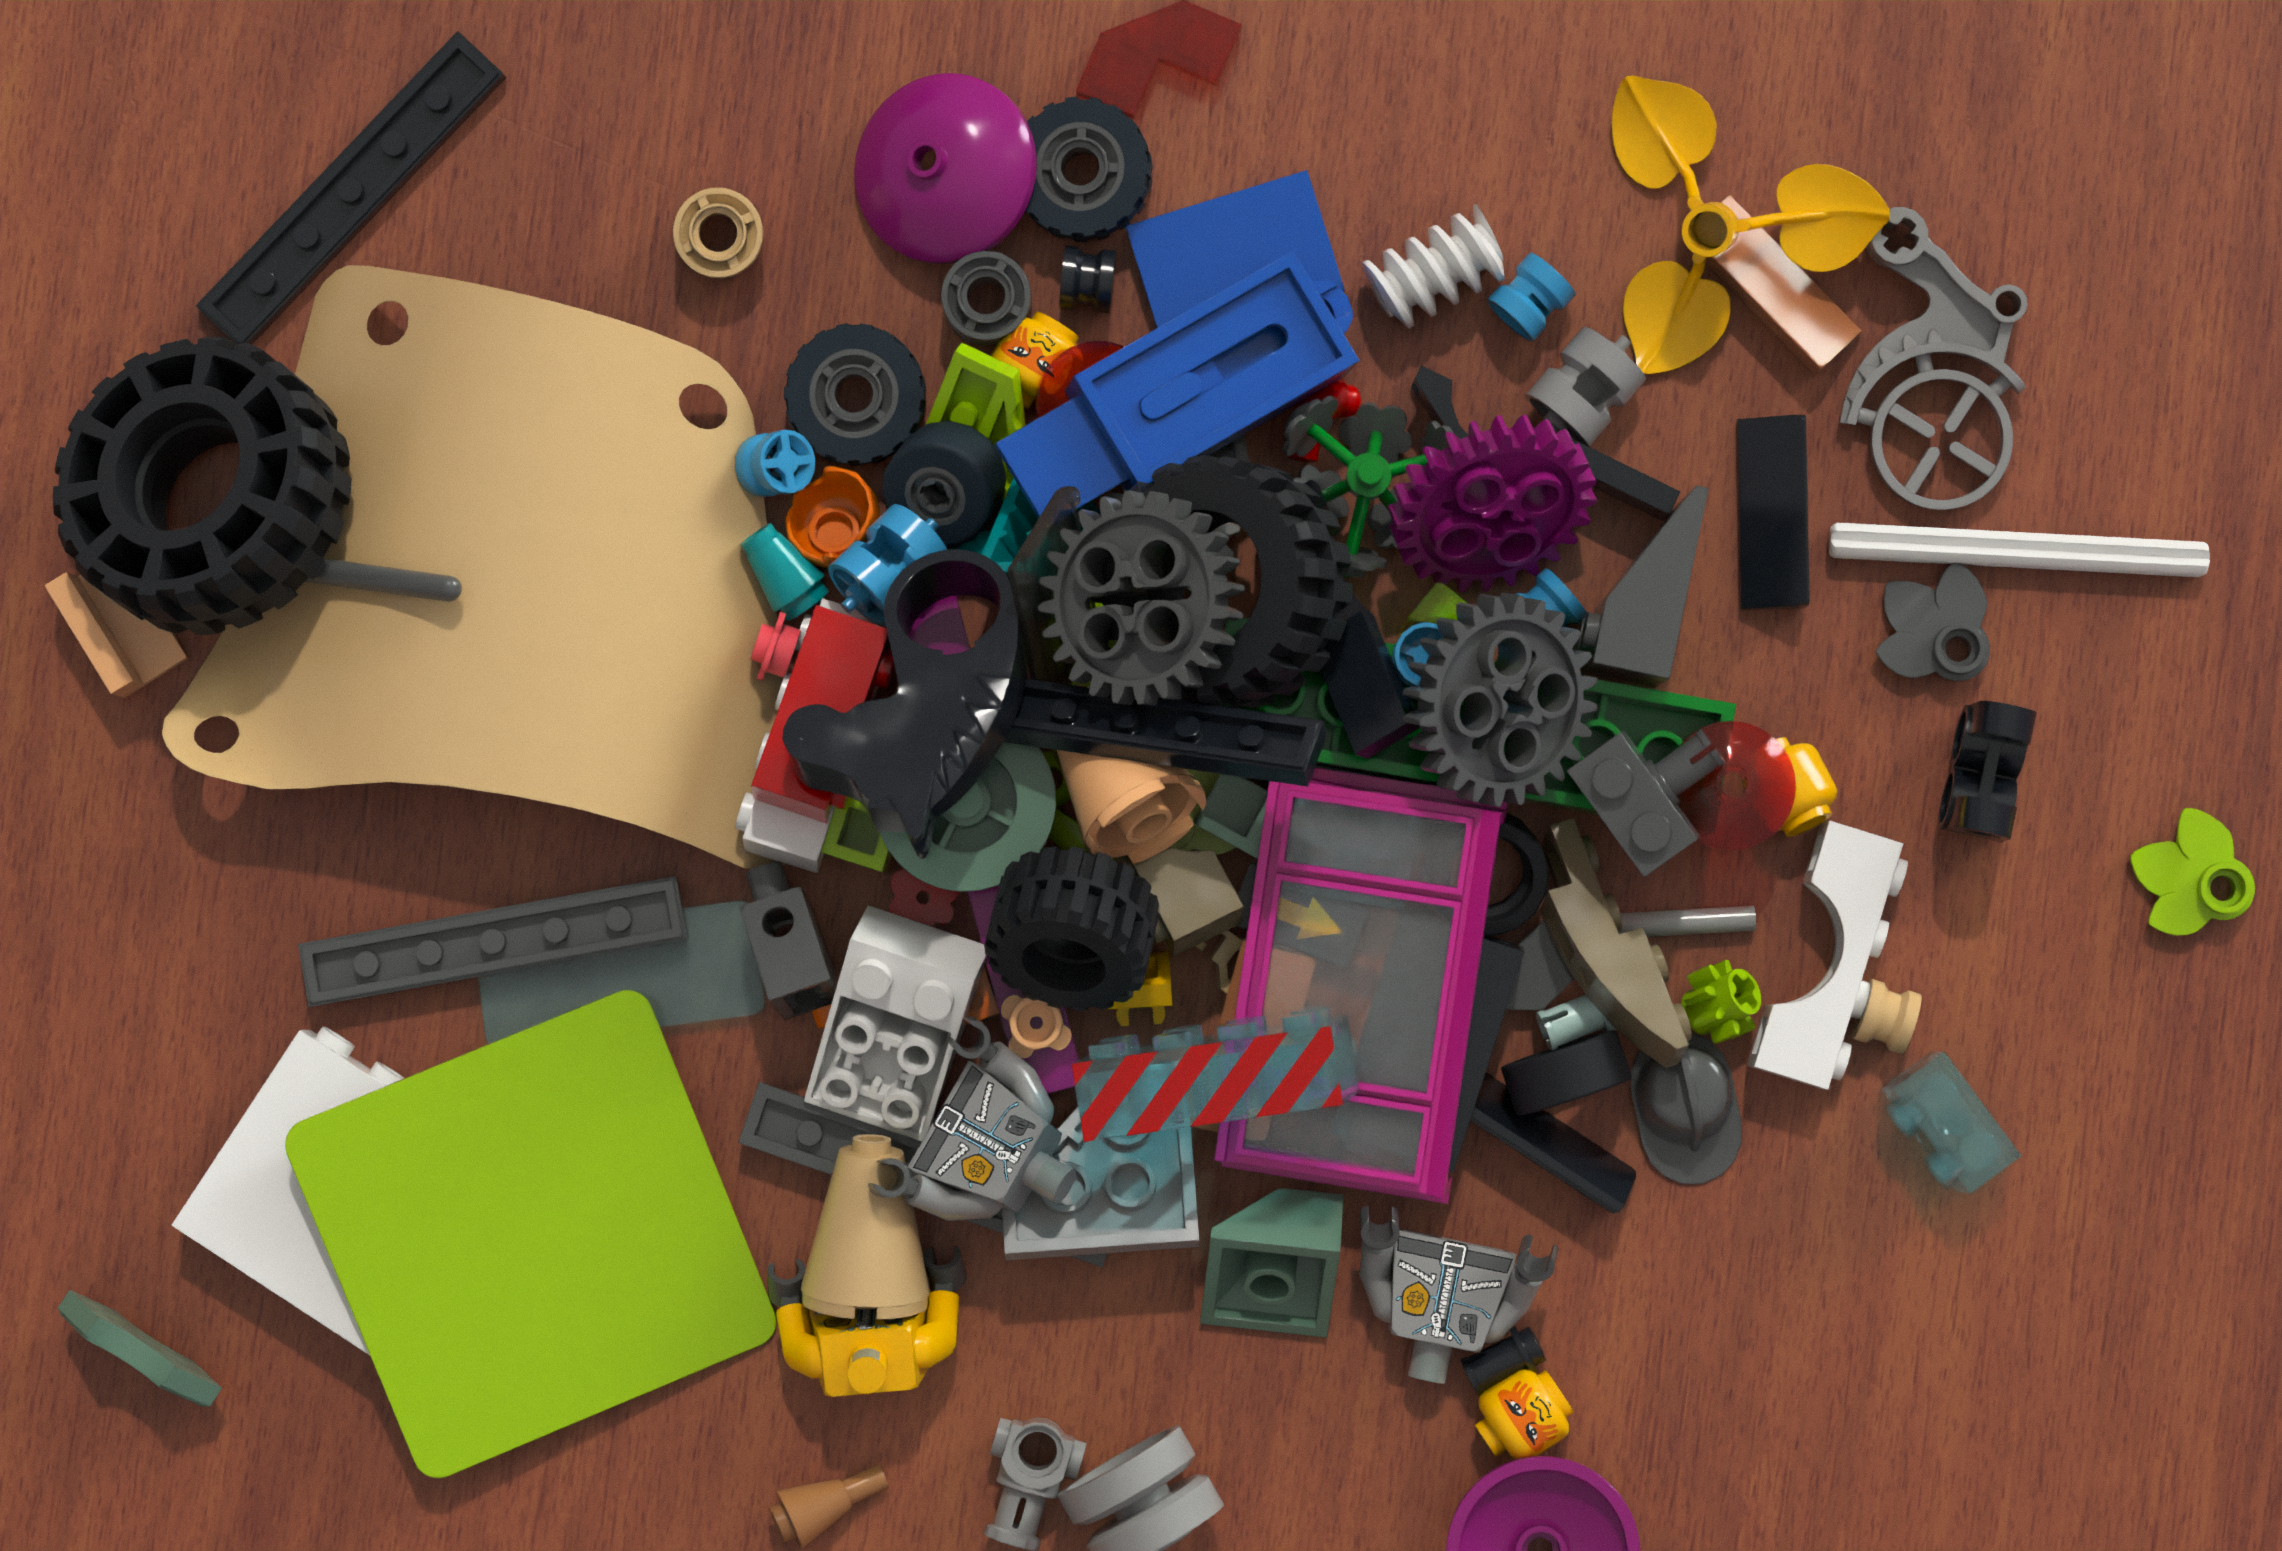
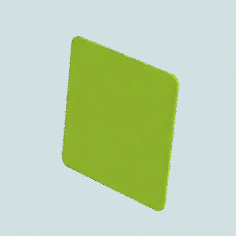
(531, 1233)

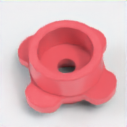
(775, 647)

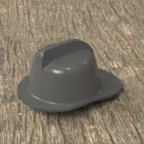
(1687, 1113)

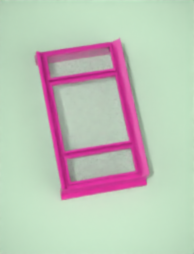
(1380, 911)

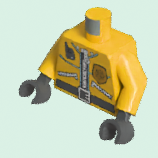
(867, 1352)

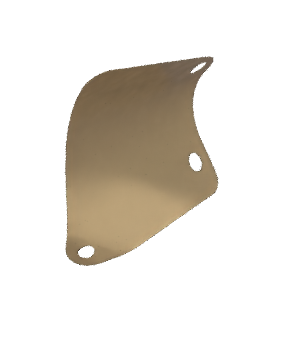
(592, 558)

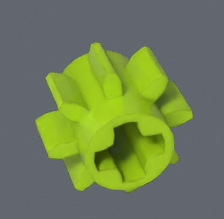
(1721, 1001)

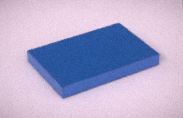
(1223, 240)

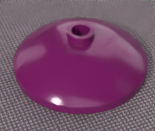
(979, 173)
(1544, 1500)

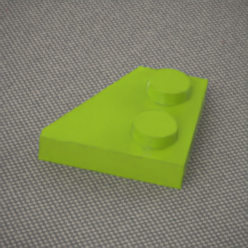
(981, 395)

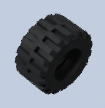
(1072, 928)

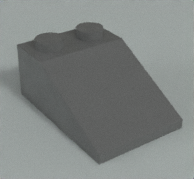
(1641, 616)

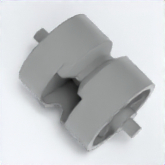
(1587, 385)

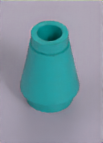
(783, 573)

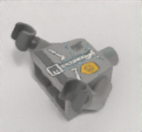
(986, 1142)
(1445, 1290)

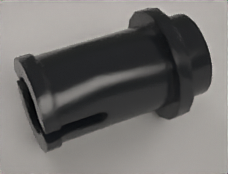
(1503, 1359)

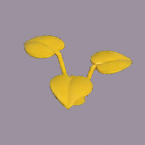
(1674, 312)

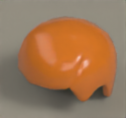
(831, 515)

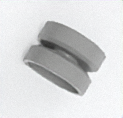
(1137, 1493)

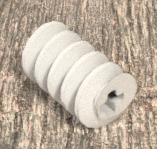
(1436, 268)

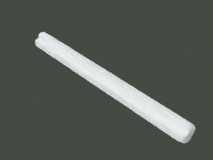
(2018, 549)

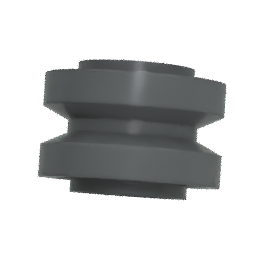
(982, 269)

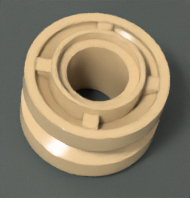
(708, 204)

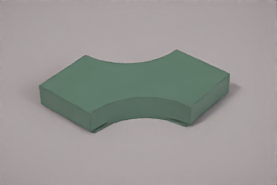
(126, 1341)

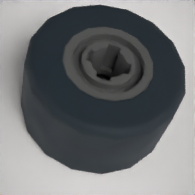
(962, 468)

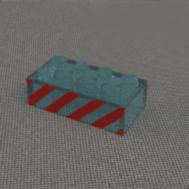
(1215, 1077)

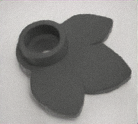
(1929, 619)

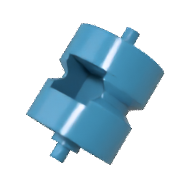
(869, 568)

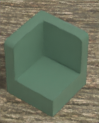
(1235, 812)

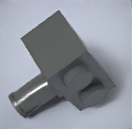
(1642, 797)

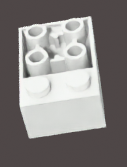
(892, 1022)

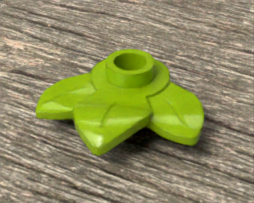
(2184, 872)

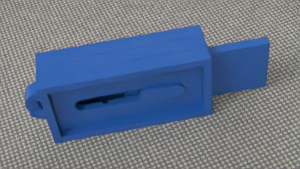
(1188, 386)

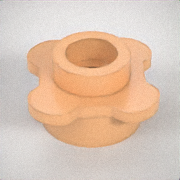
(1024, 1037)

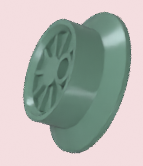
(989, 826)

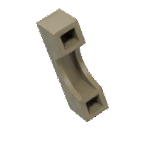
(1191, 894)

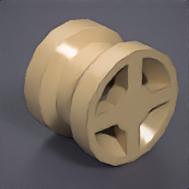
(1888, 1017)

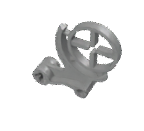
(1957, 322)

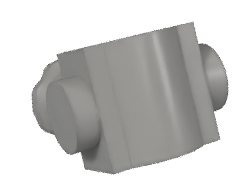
(1028, 1480)

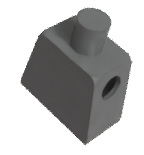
(793, 966)

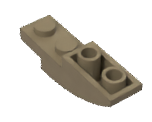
(1613, 969)

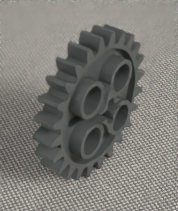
(1137, 538)
(1500, 699)

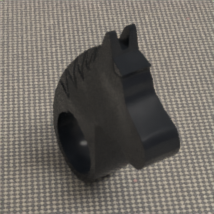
(944, 725)

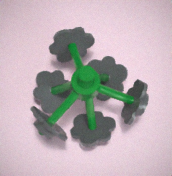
(1372, 460)

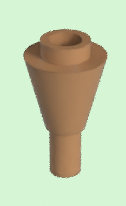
(814, 1507)

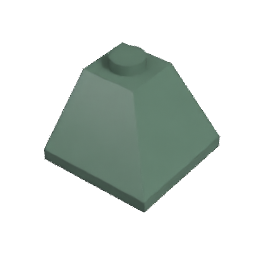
(1275, 1264)

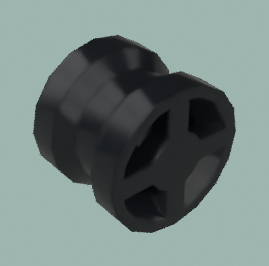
(1087, 279)

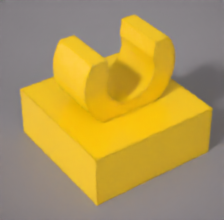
(1154, 992)

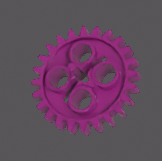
(1492, 503)

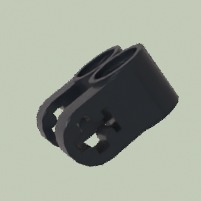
(1984, 771)

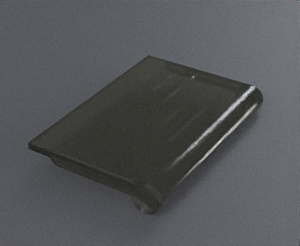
(1024, 577)

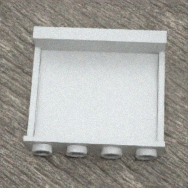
(250, 1198)

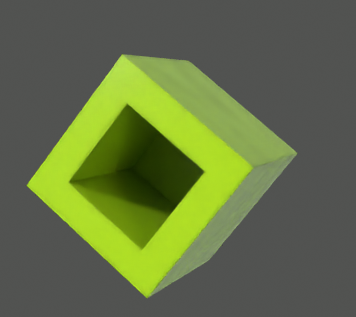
(855, 838)

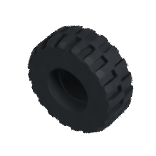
(140, 439)

